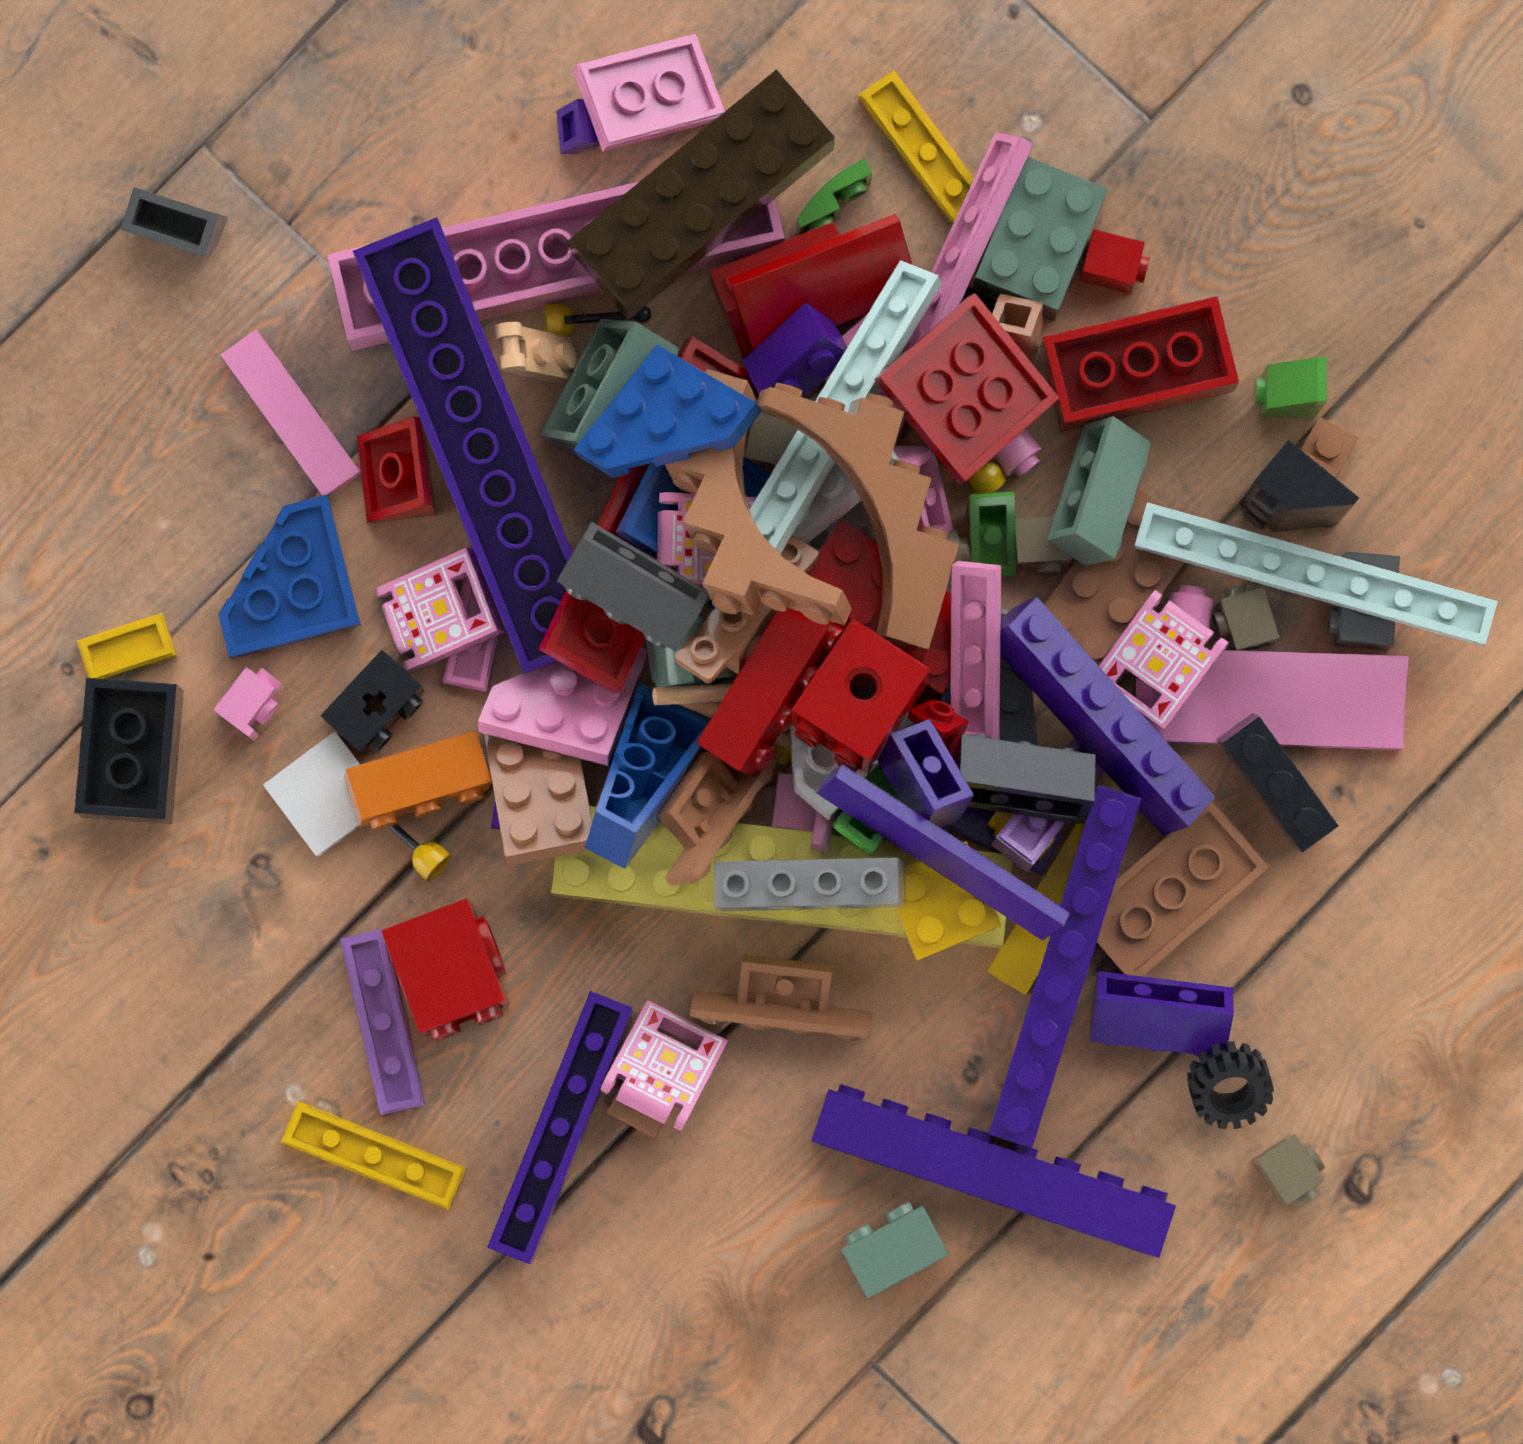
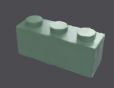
(1099, 491)

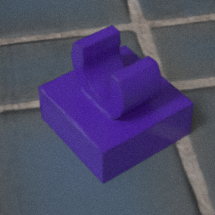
(575, 128)

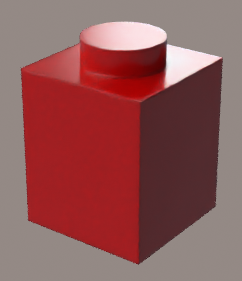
(1114, 262)

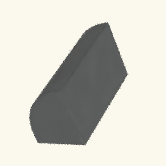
(173, 222)

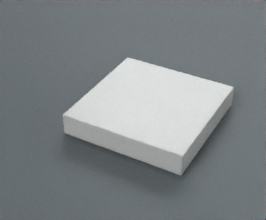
(316, 794)

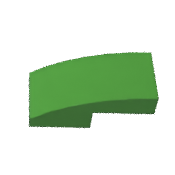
(823, 205)

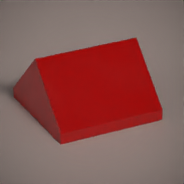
(396, 472)

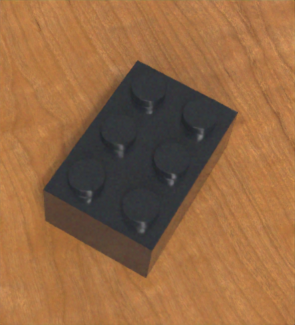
(129, 751)

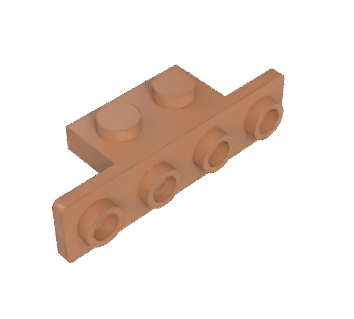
(730, 638)
(706, 811)
(782, 996)

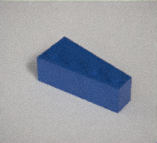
(645, 771)

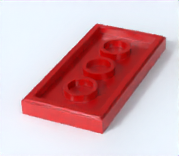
(833, 276)

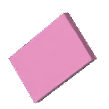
(648, 92)

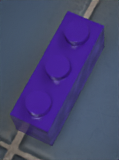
(1160, 1013)

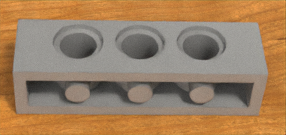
(809, 884)

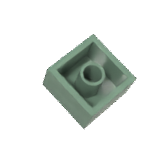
(892, 1250)

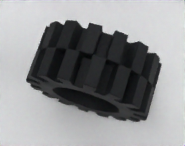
(1235, 1105)

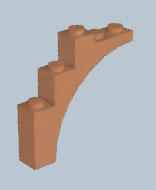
(861, 443)
(744, 562)

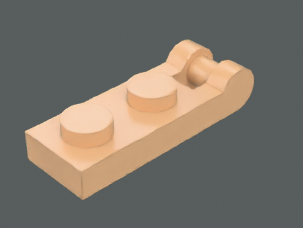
(535, 353)

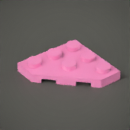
(561, 710)

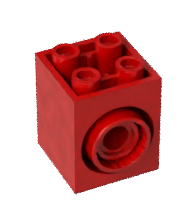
(856, 727)
(448, 969)

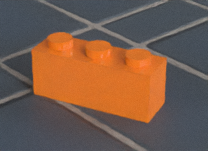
(418, 781)

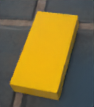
(127, 648)

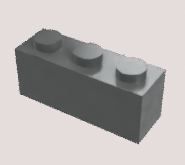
(632, 587)

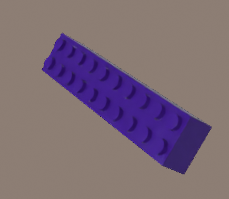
(471, 428)

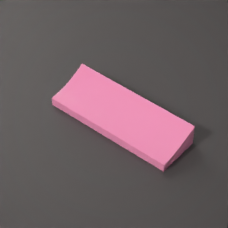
(1299, 697)

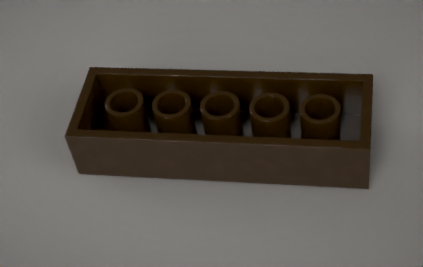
(702, 194)

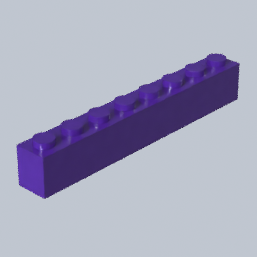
(1064, 967)
(993, 1172)

